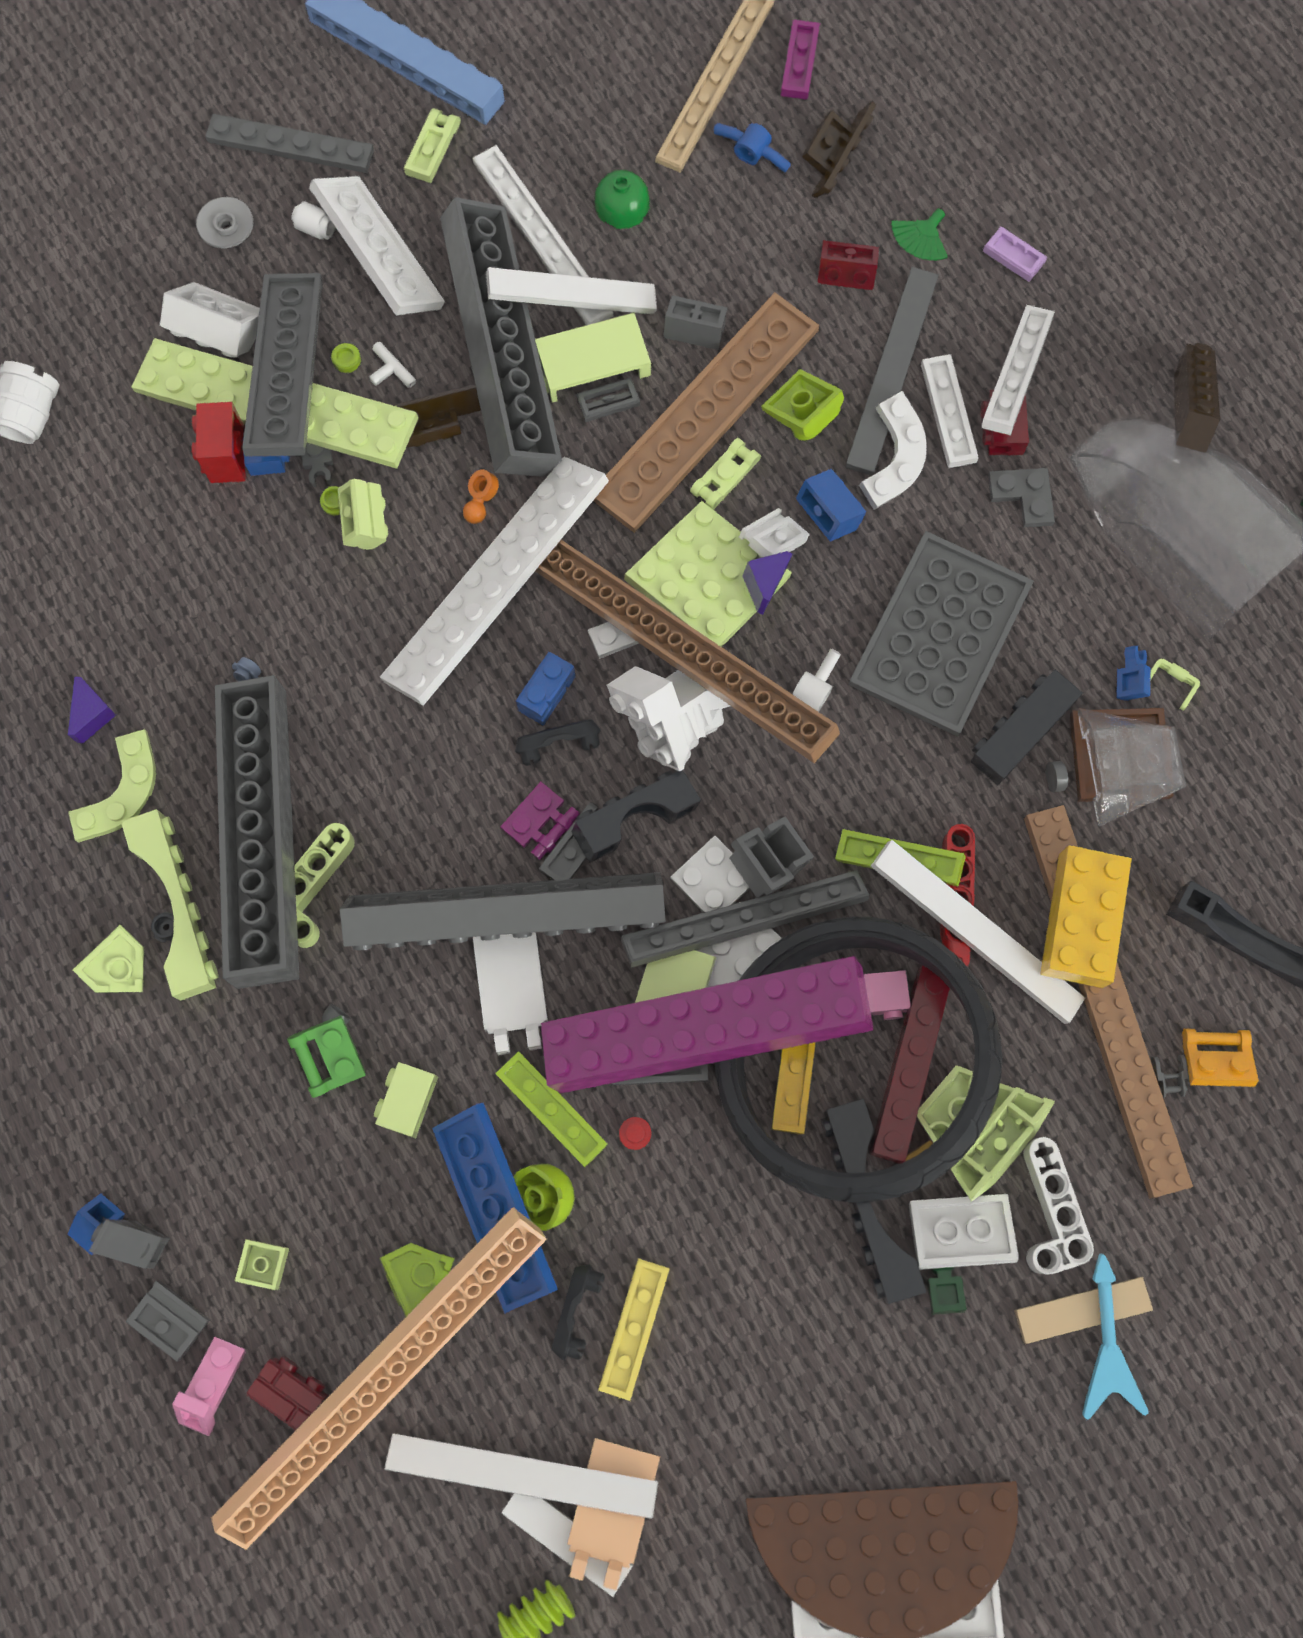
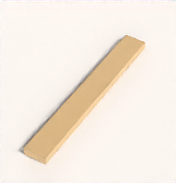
(713, 83)

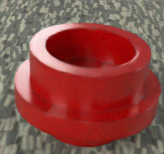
(635, 1133)

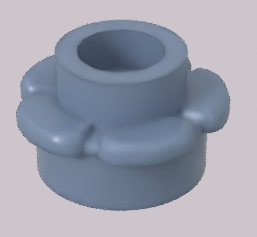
(245, 669)

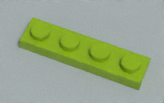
(864, 848)
(551, 1109)

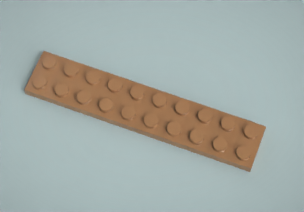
(705, 411)

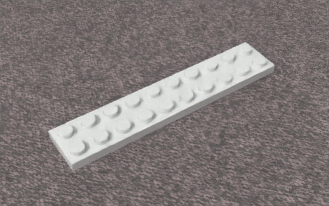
(493, 580)

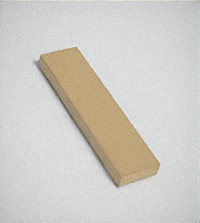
(1080, 1311)

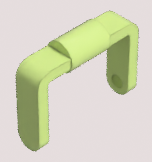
(1180, 674)

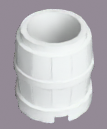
(24, 401)

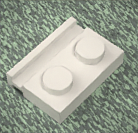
(774, 534)

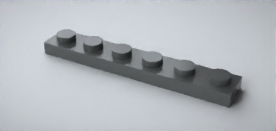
(289, 143)

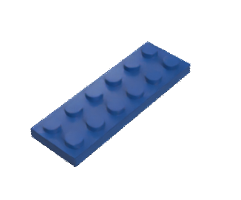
(489, 1194)

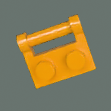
(1220, 1067)

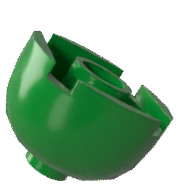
(622, 199)

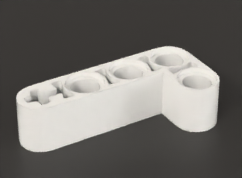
(1050, 1204)

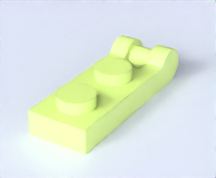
(431, 145)

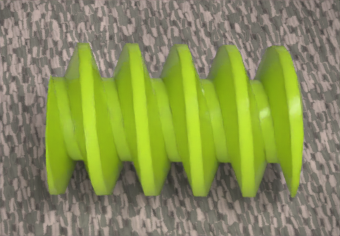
(536, 1614)

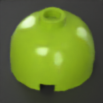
(546, 1194)

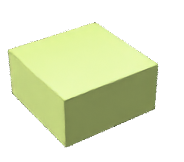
(262, 1264)

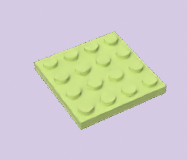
(699, 574)

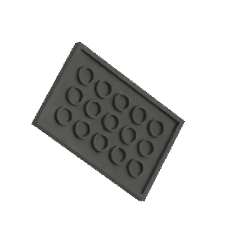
(941, 633)

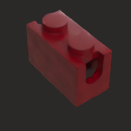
(1005, 444)

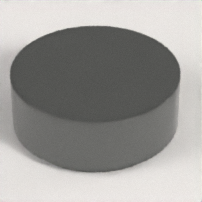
(1056, 776)

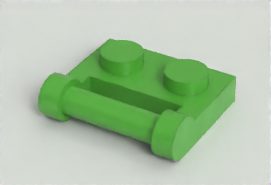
(337, 1052)

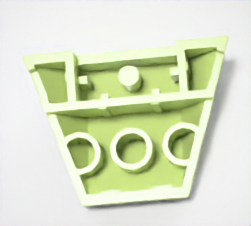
(1006, 1134)

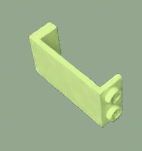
(592, 353)

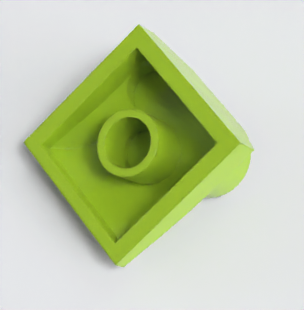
(805, 404)

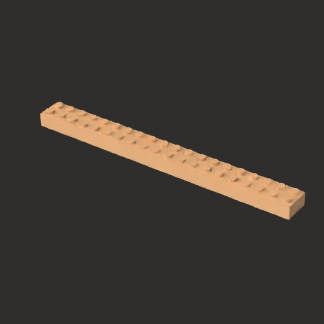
(378, 1379)

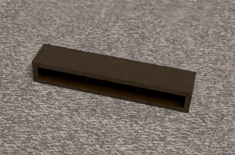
(1196, 397)

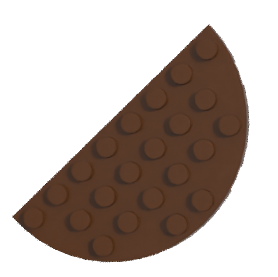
(888, 1557)

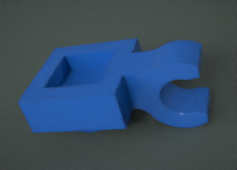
(1134, 679)

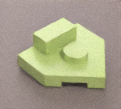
(114, 964)

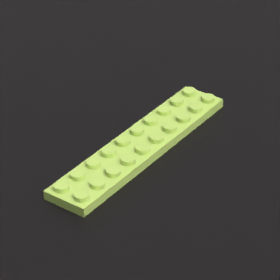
(335, 418)

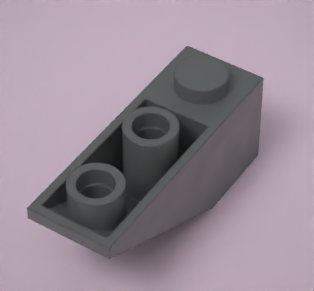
(128, 1242)

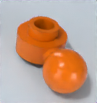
(482, 488)

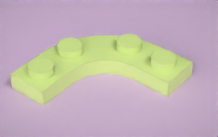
(128, 799)

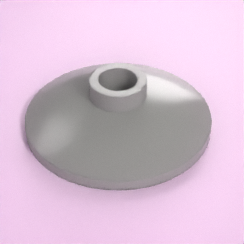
(220, 213)

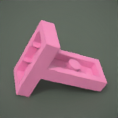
(208, 1386)

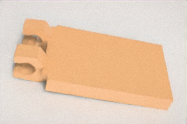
(606, 1533)

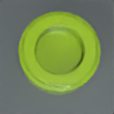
(346, 357)

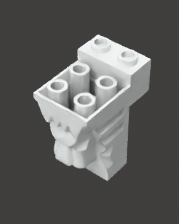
(666, 713)

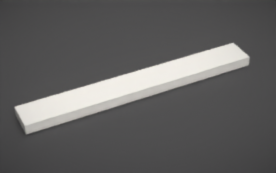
(533, 223)
(976, 931)
(522, 1475)

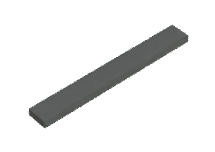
(892, 369)
(744, 918)

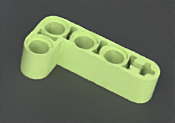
(316, 879)

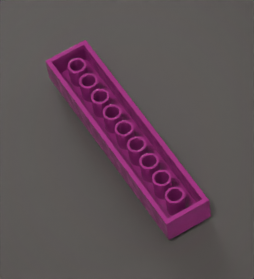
(707, 1025)

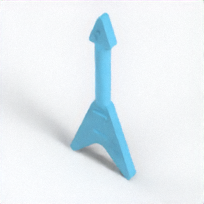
(1110, 1370)

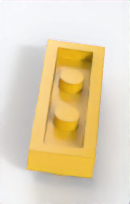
(793, 1088)

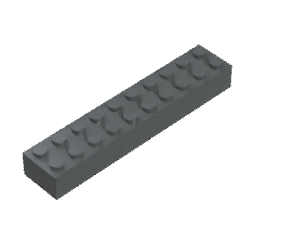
(500, 342)
(255, 834)
(502, 910)

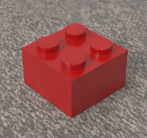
(219, 442)

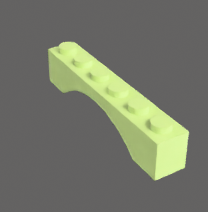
(187, 961)

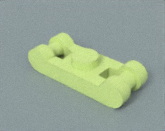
(725, 473)

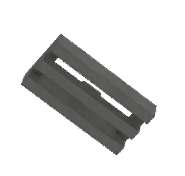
(610, 409)

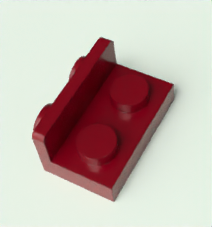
(848, 265)

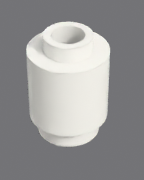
(312, 221)

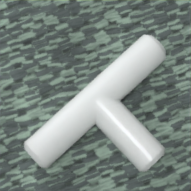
(391, 366)

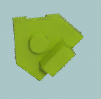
(414, 1273)

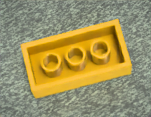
(1086, 916)

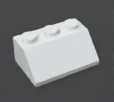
(210, 318)

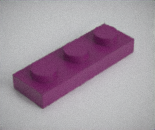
(800, 59)

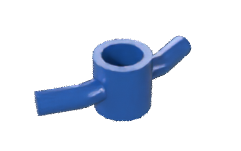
(752, 144)

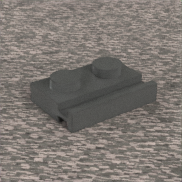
(168, 1321)

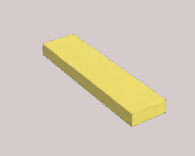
(634, 1329)

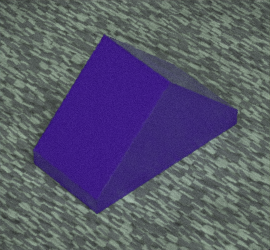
(764, 576)
(87, 712)

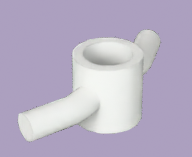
(814, 689)

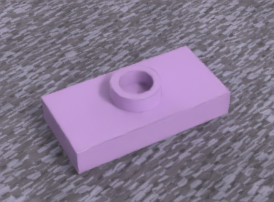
(1014, 254)

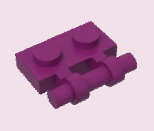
(533, 814)

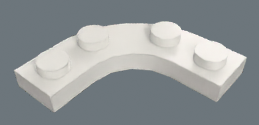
(908, 452)

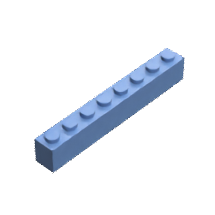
(409, 55)

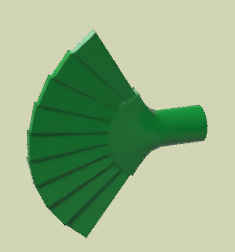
(921, 237)

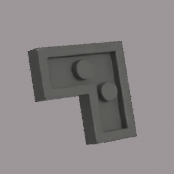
(1028, 487)

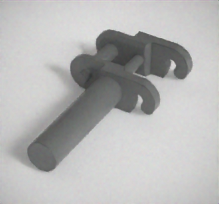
(1181, 1077)

